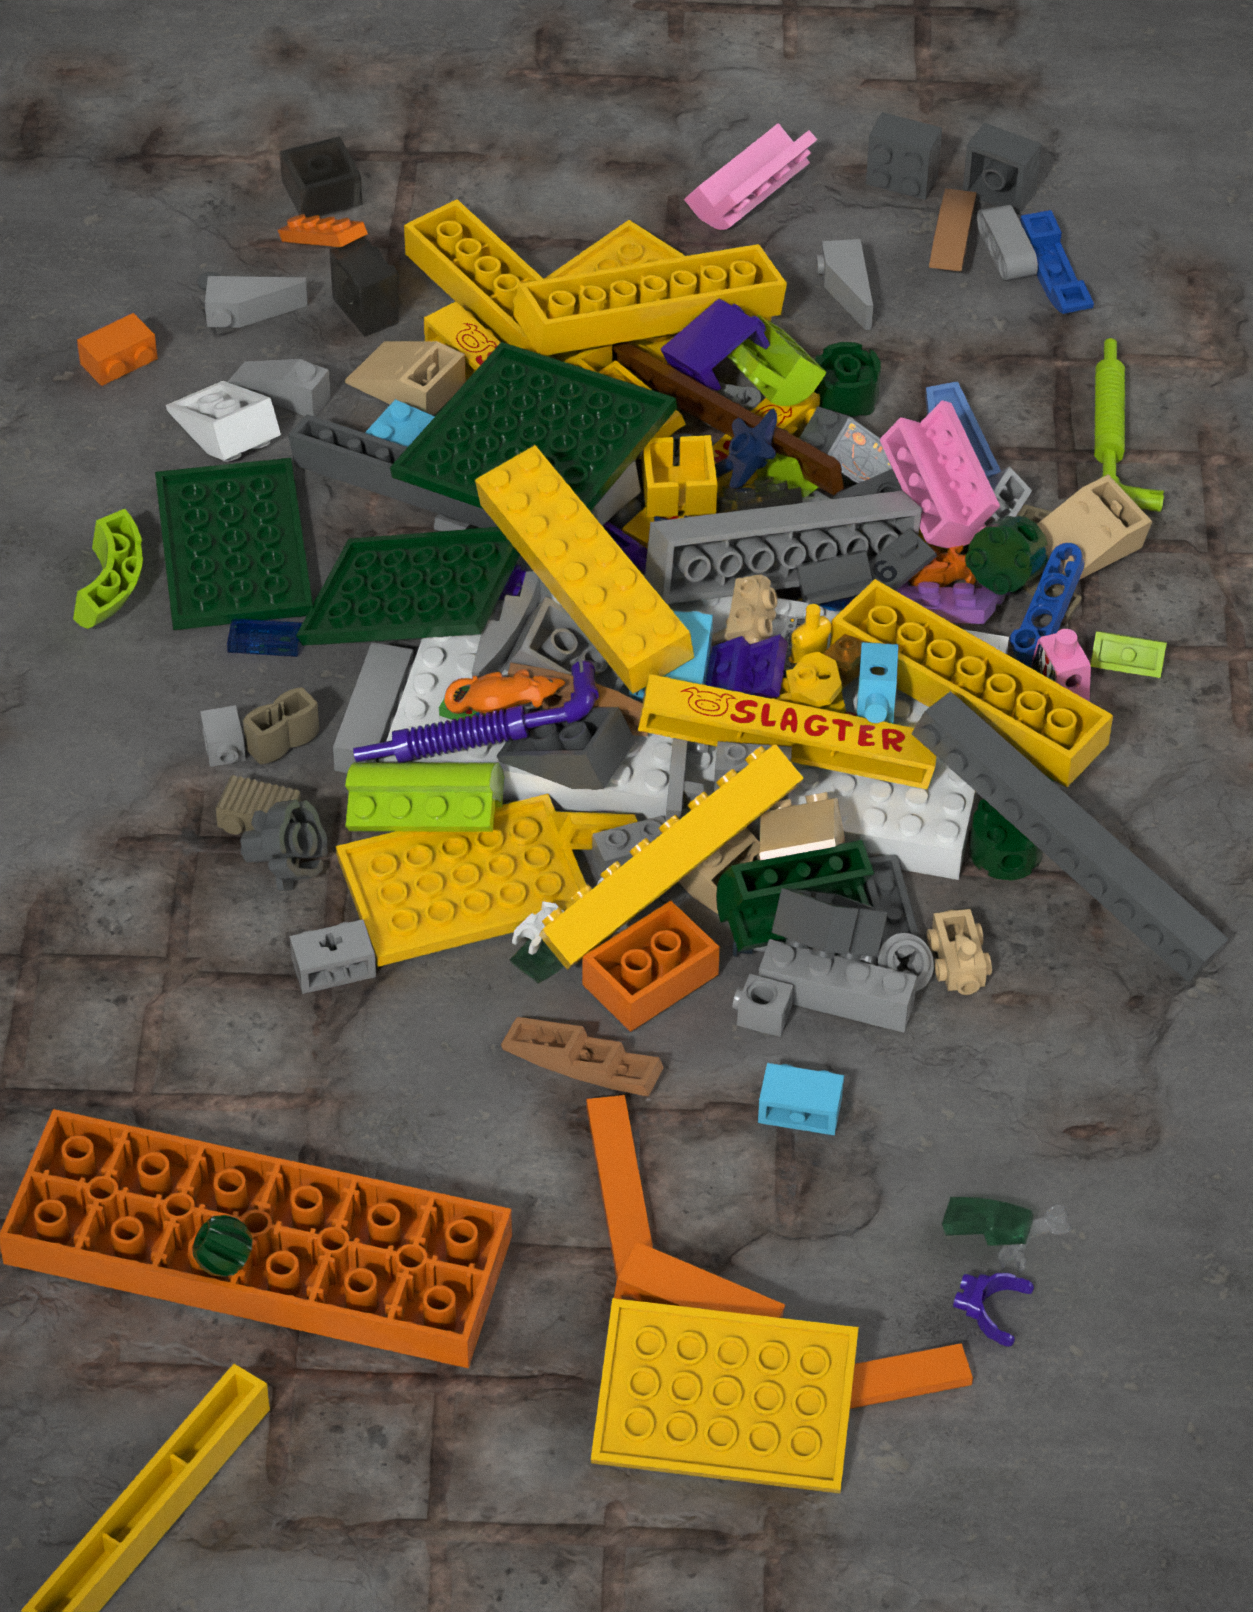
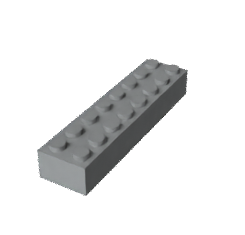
(709, 552)

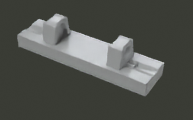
(681, 791)

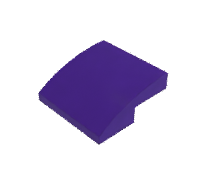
(748, 668)

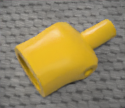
(811, 635)

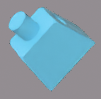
(877, 692)

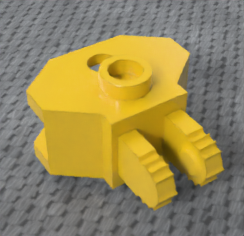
(810, 686)

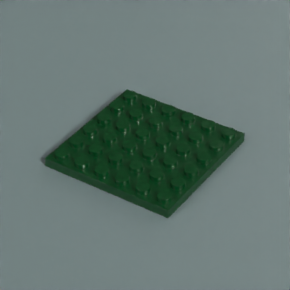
(521, 399)

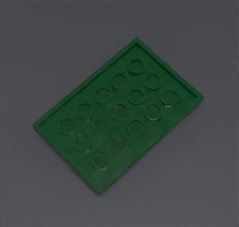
(233, 543)
(411, 587)

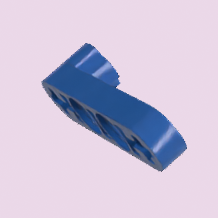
(1022, 638)

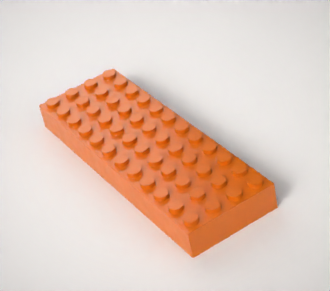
(326, 1250)

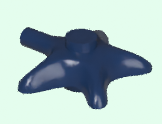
(748, 449)

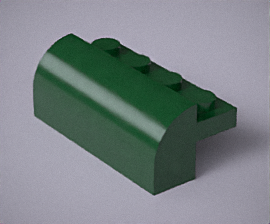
(751, 890)

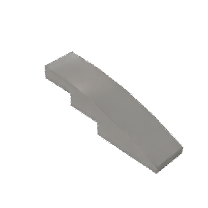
(501, 636)

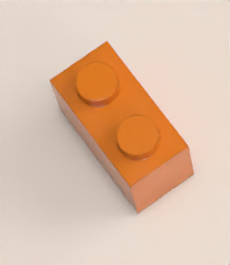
(117, 349)

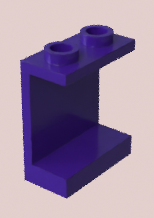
(711, 339)

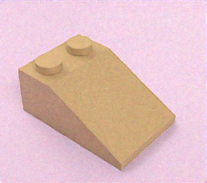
(800, 827)

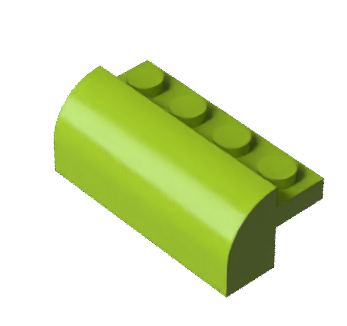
(782, 370)
(423, 796)

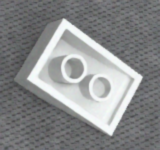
(226, 419)

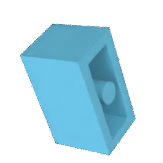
(800, 1098)

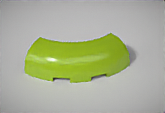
(120, 554)

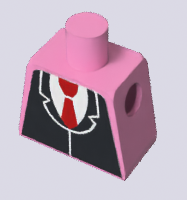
(1063, 661)

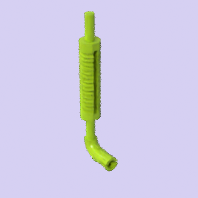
(1110, 425)

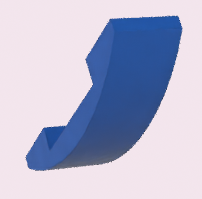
(1054, 268)

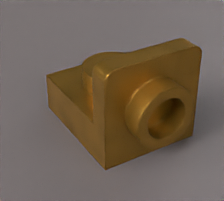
(847, 656)

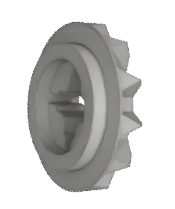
(905, 944)

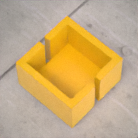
(683, 487)

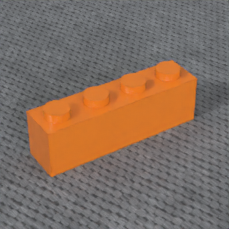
(670, 1281)

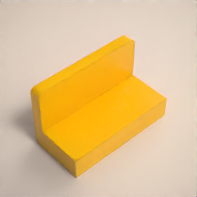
(575, 829)

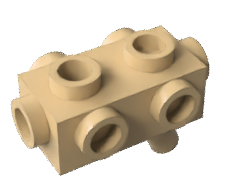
(750, 611)
(959, 951)

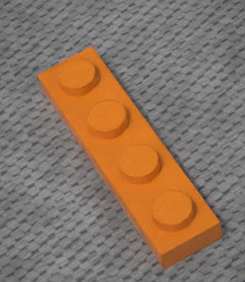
(322, 231)

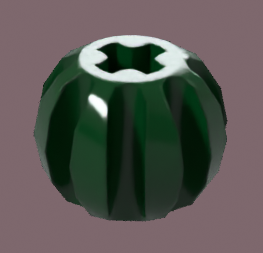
(222, 1245)

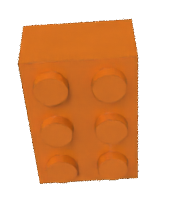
(650, 965)

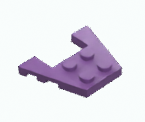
(957, 603)

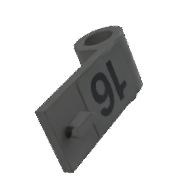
(901, 560)

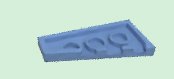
(953, 393)

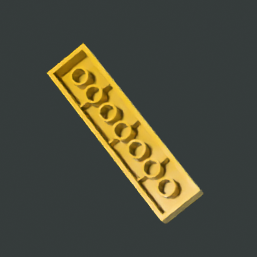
(480, 274)
(645, 298)
(584, 569)
(1030, 711)

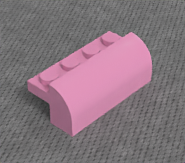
(750, 177)
(941, 475)

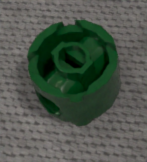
(850, 379)
(1007, 554)
(1001, 846)

